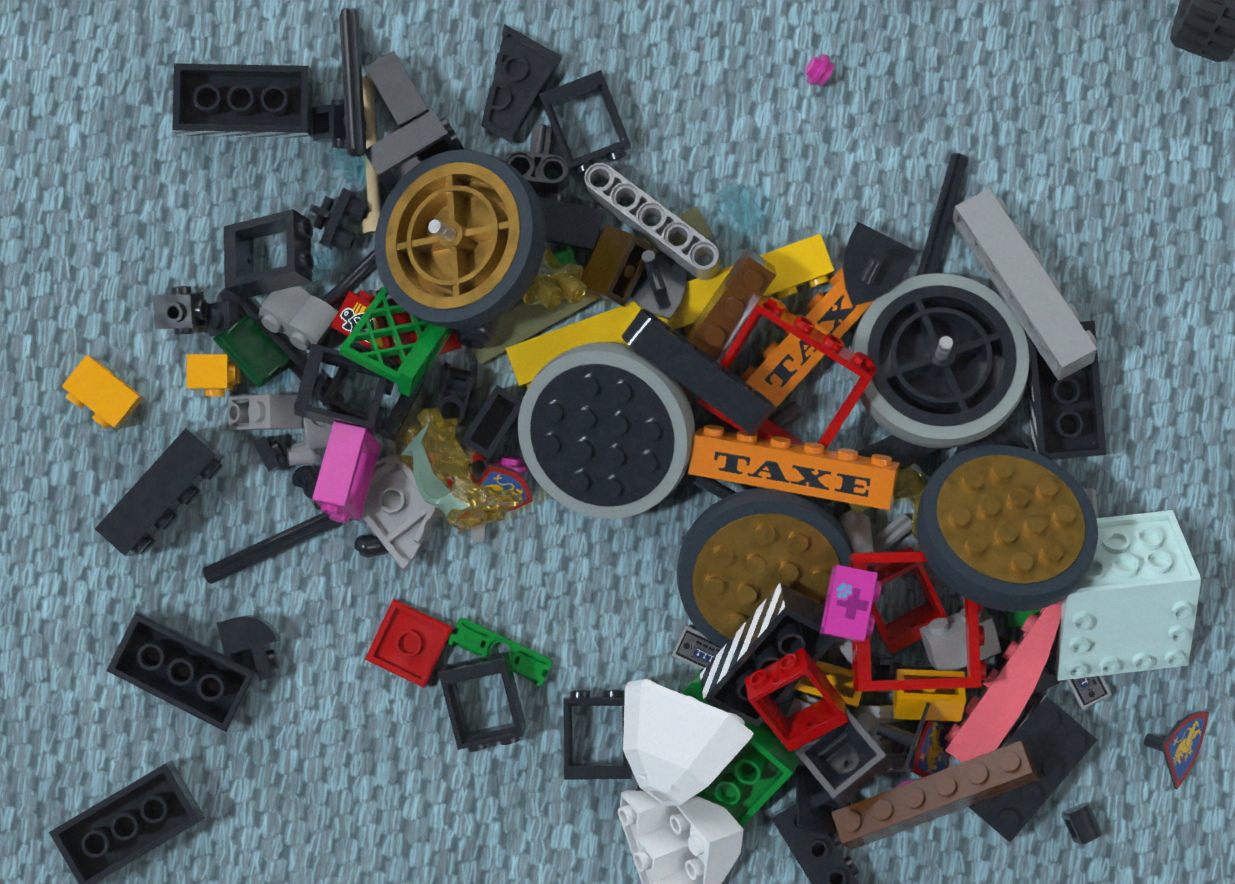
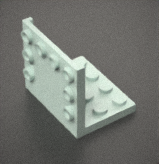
(1133, 603)

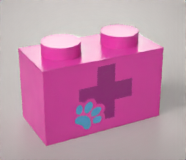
(850, 603)

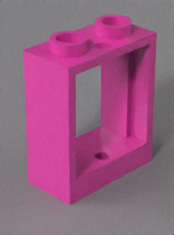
(346, 472)

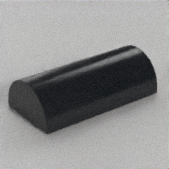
(182, 671)

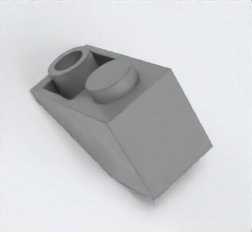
(263, 412)

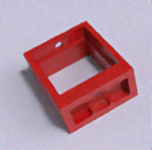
(901, 631)
(796, 729)

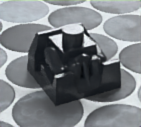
(844, 760)

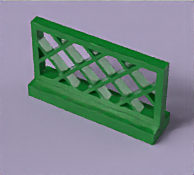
(420, 353)

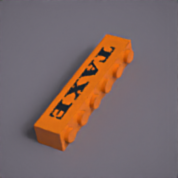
(793, 359)
(794, 467)

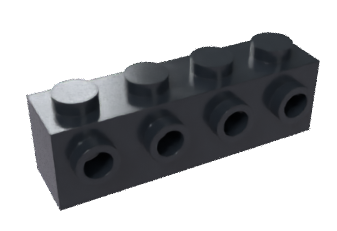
(814, 851)

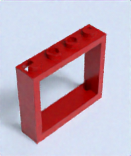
(827, 344)
(862, 653)

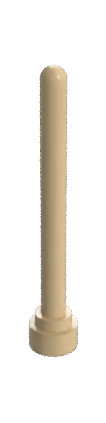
(372, 180)

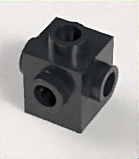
(330, 124)
(180, 310)

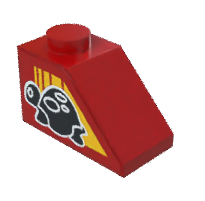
(351, 312)

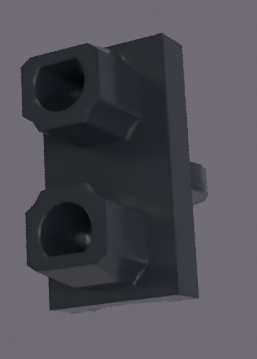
(345, 206)

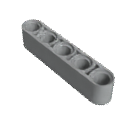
(646, 207)

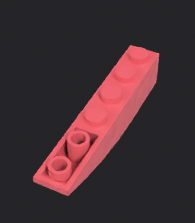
(1006, 689)

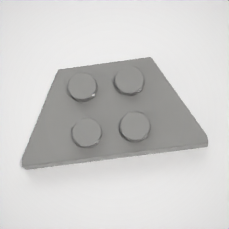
(397, 510)

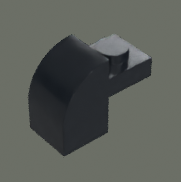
(253, 633)

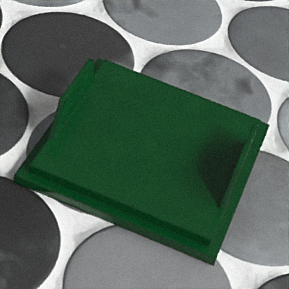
(253, 351)

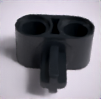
(539, 162)

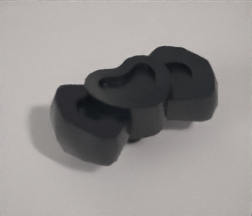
(306, 478)

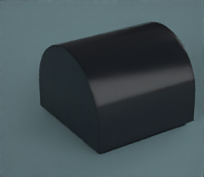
(1081, 823)

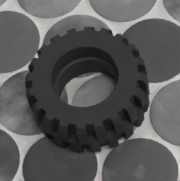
(1205, 28)

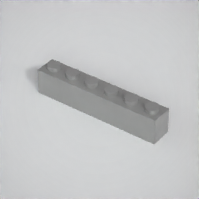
(1025, 284)

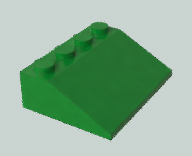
(753, 773)

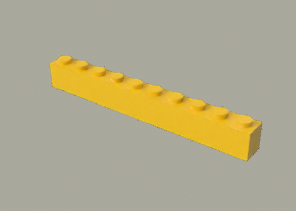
(794, 266)

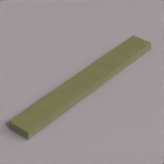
(528, 320)

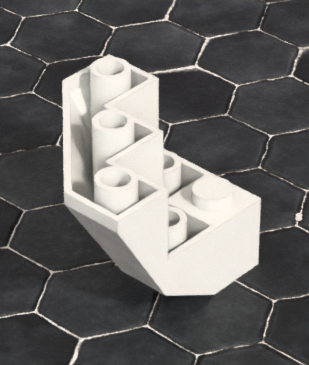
(677, 741)
(679, 842)

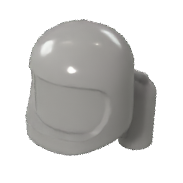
(314, 437)

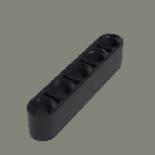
(698, 371)

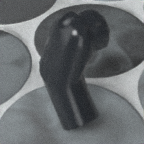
(369, 546)

